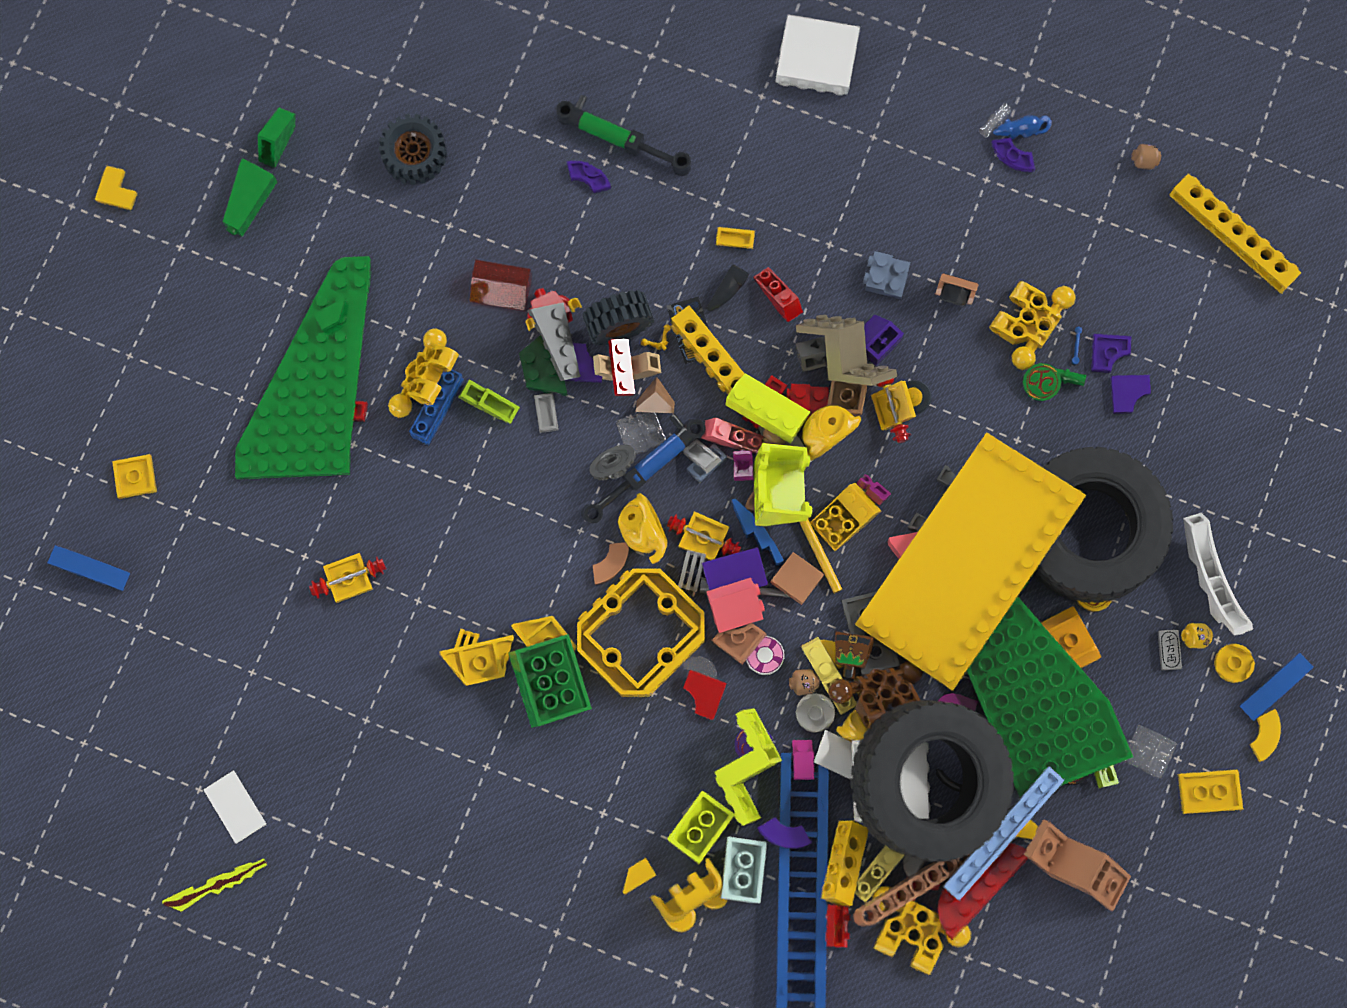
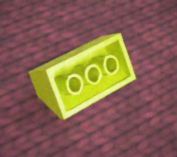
(767, 408)

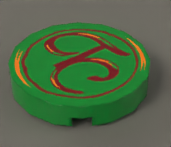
(1042, 381)

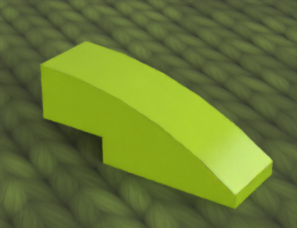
(488, 401)

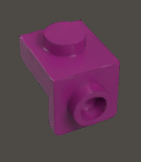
(743, 465)

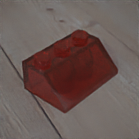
(500, 285)

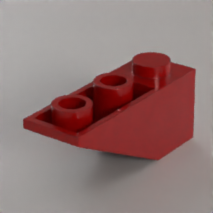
(779, 294)

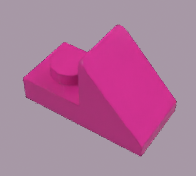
(803, 759)

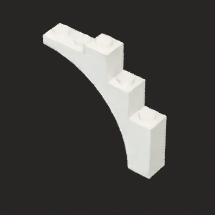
(1211, 576)

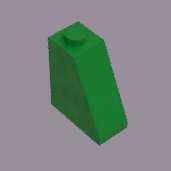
(275, 137)

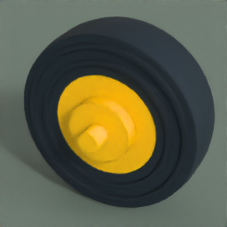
(919, 395)

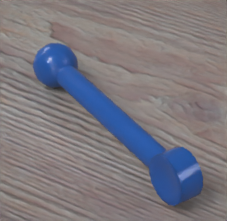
(1075, 360)

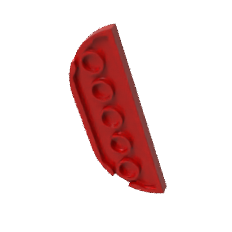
(957, 914)

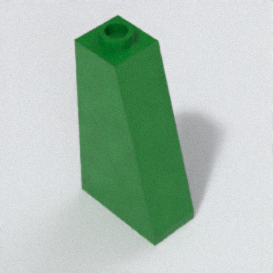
(248, 195)

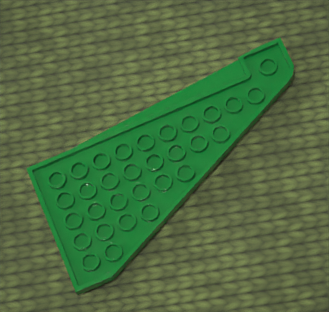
(310, 403)

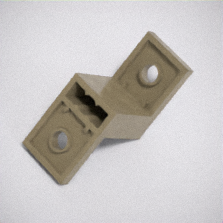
(846, 350)

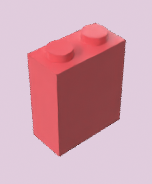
(735, 605)

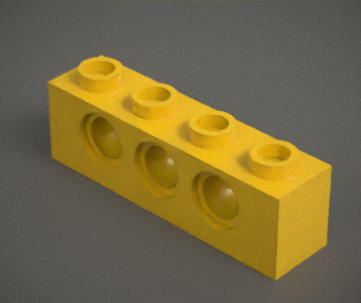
(845, 863)

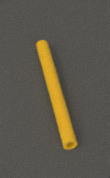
(821, 556)

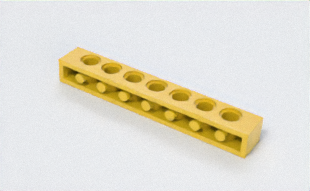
(1236, 243)

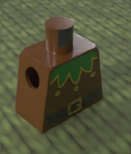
(852, 652)

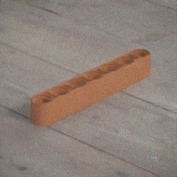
(906, 892)

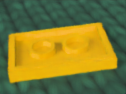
(1210, 791)

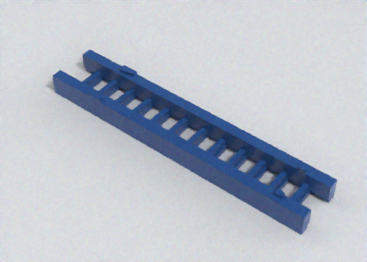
(783, 934)

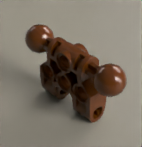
(890, 683)

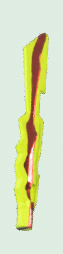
(216, 885)

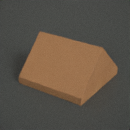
(848, 396)

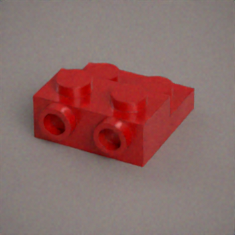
(808, 397)

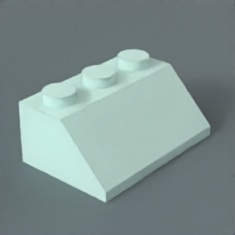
(743, 870)

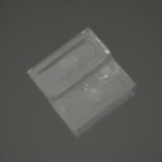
(641, 431)
(1150, 751)

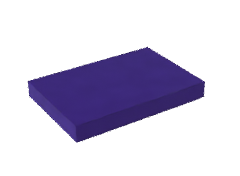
(735, 568)

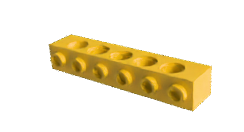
(689, 318)

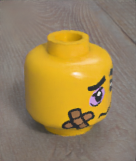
(1197, 635)

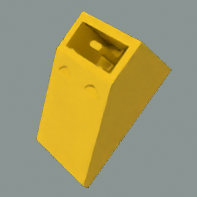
(845, 516)

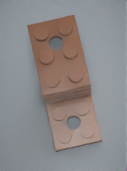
(1077, 865)

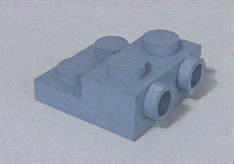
(886, 275)

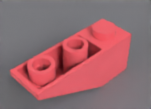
(731, 435)

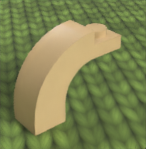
(643, 365)

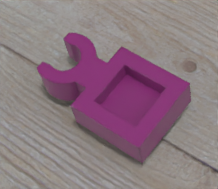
(874, 490)

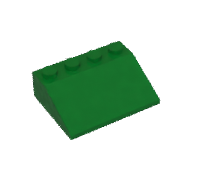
(550, 681)

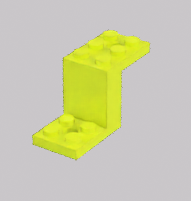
(760, 759)

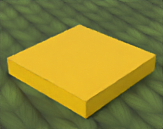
(134, 476)

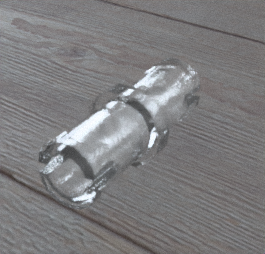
(995, 120)

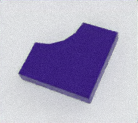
(1107, 350)
(585, 365)
(1127, 390)

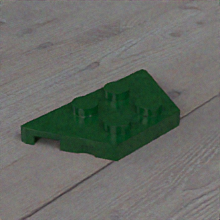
(539, 370)

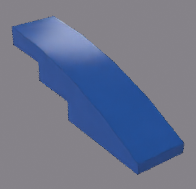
(761, 536)
(88, 568)
(1276, 686)

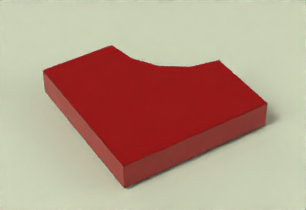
(706, 693)

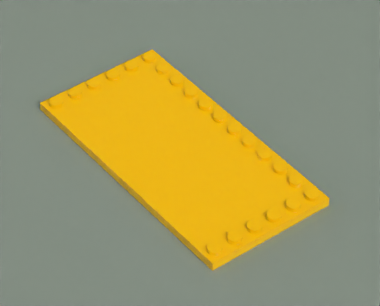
(970, 560)

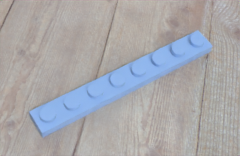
(1015, 820)

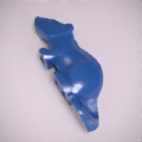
(1025, 126)

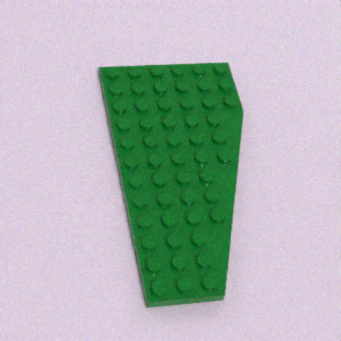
(1044, 703)

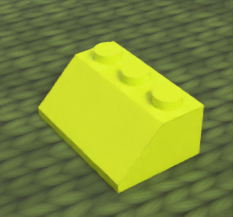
(700, 827)

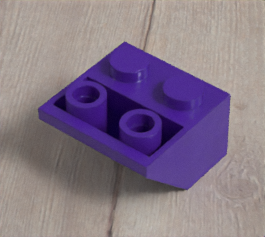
(880, 338)

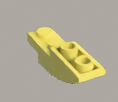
(825, 669)
(877, 872)

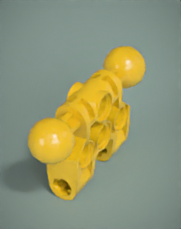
(1023, 296)
(424, 374)
(924, 958)

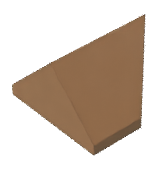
(655, 399)

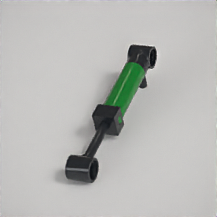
(631, 141)

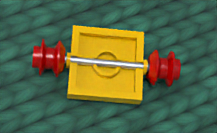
(893, 408)
(703, 535)
(347, 577)

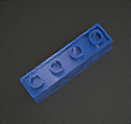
(432, 415)

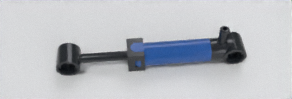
(638, 475)

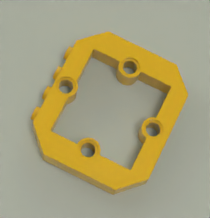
(613, 673)

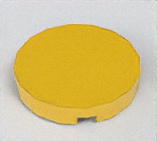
(1234, 663)

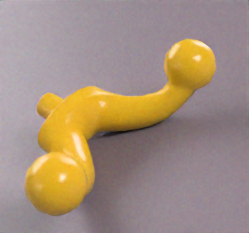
(662, 344)

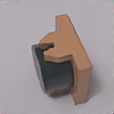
(956, 290)

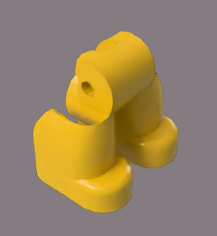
(680, 911)

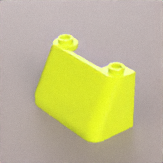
(780, 485)

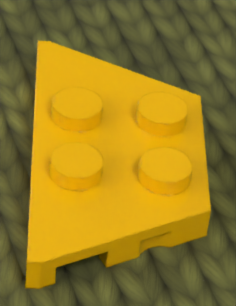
(539, 630)
(480, 660)

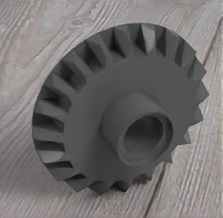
(613, 462)

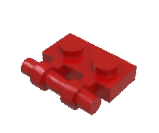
(837, 926)

